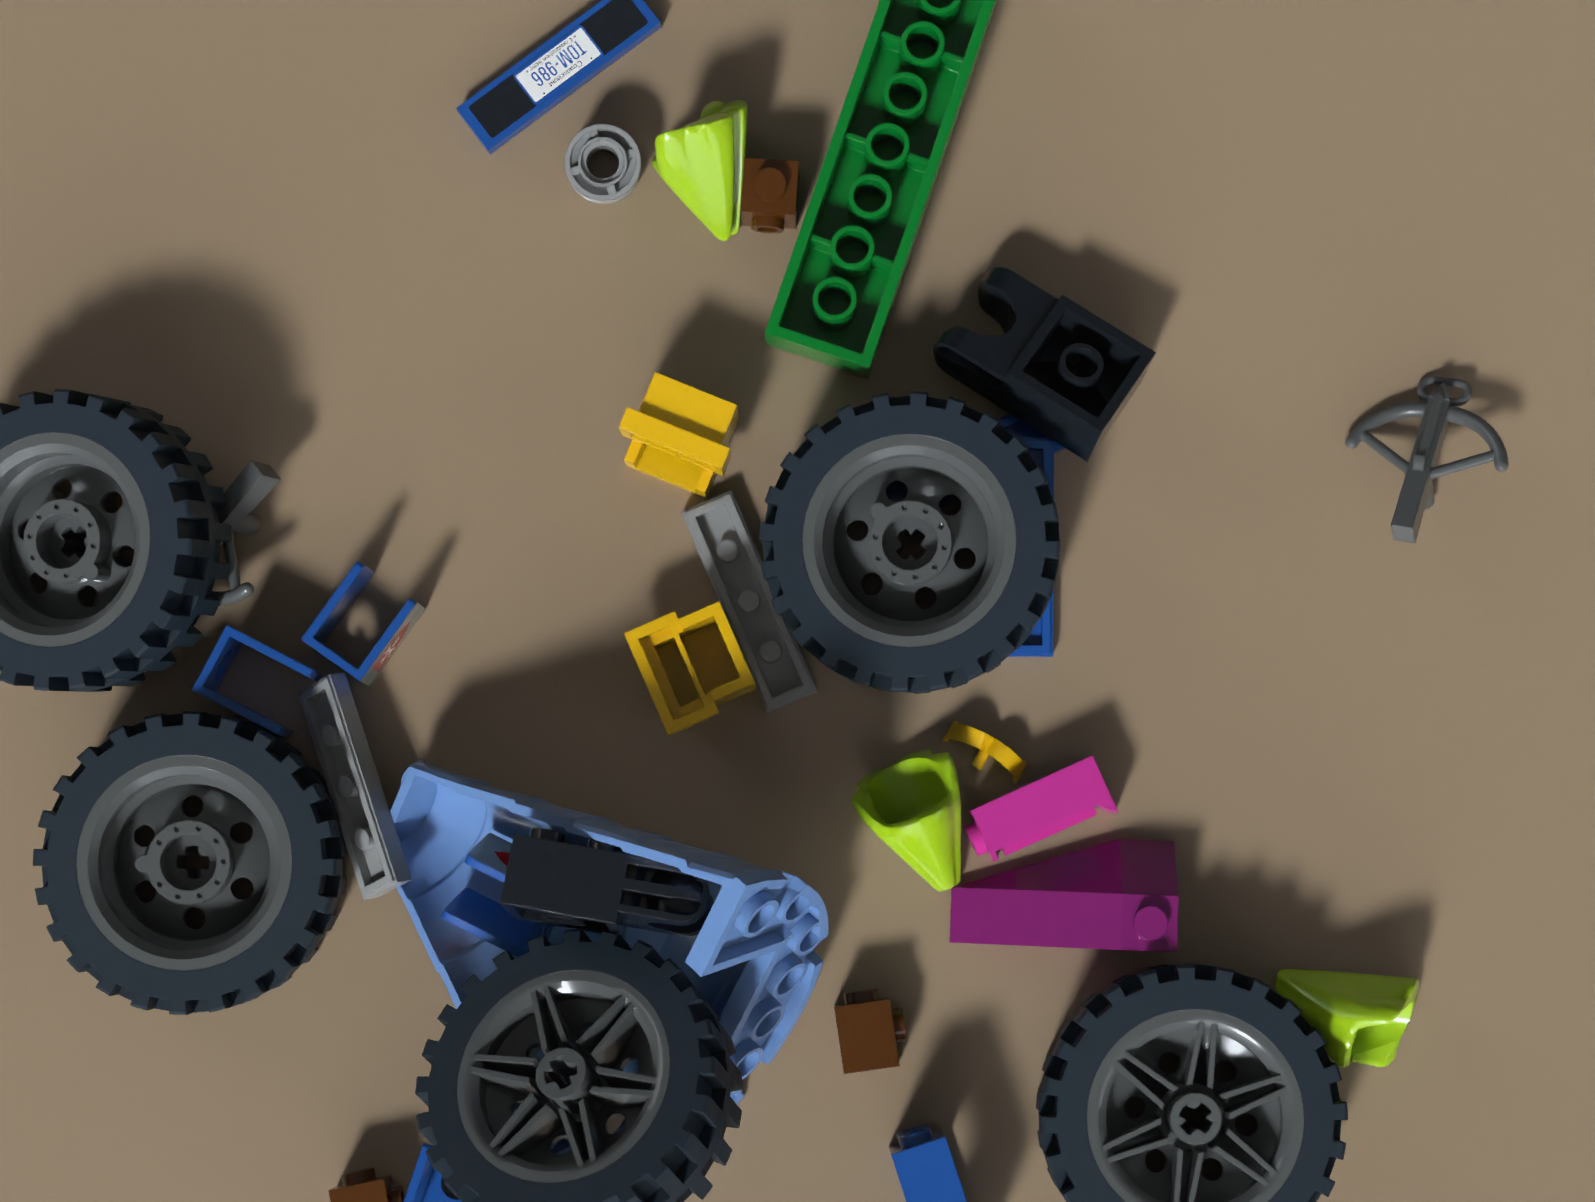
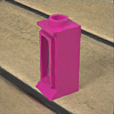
(1039, 809)

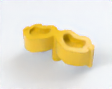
(987, 746)

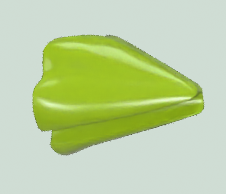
(707, 165)
(917, 813)
(1355, 1012)

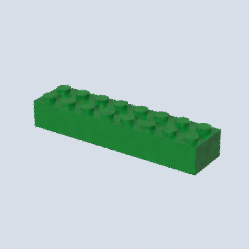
(877, 180)

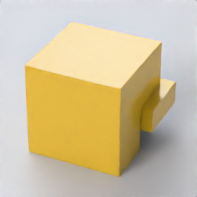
(680, 435)
(690, 665)

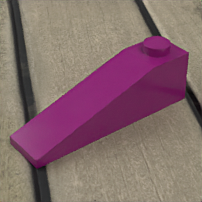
(1088, 899)

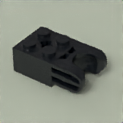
(1051, 366)
(599, 888)

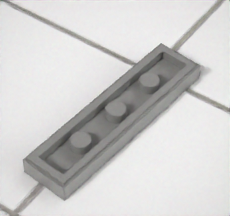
(747, 603)
(354, 786)

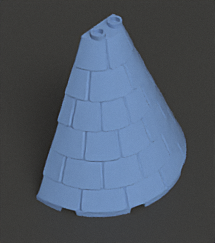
(746, 962)

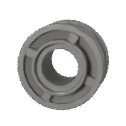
(595, 139)

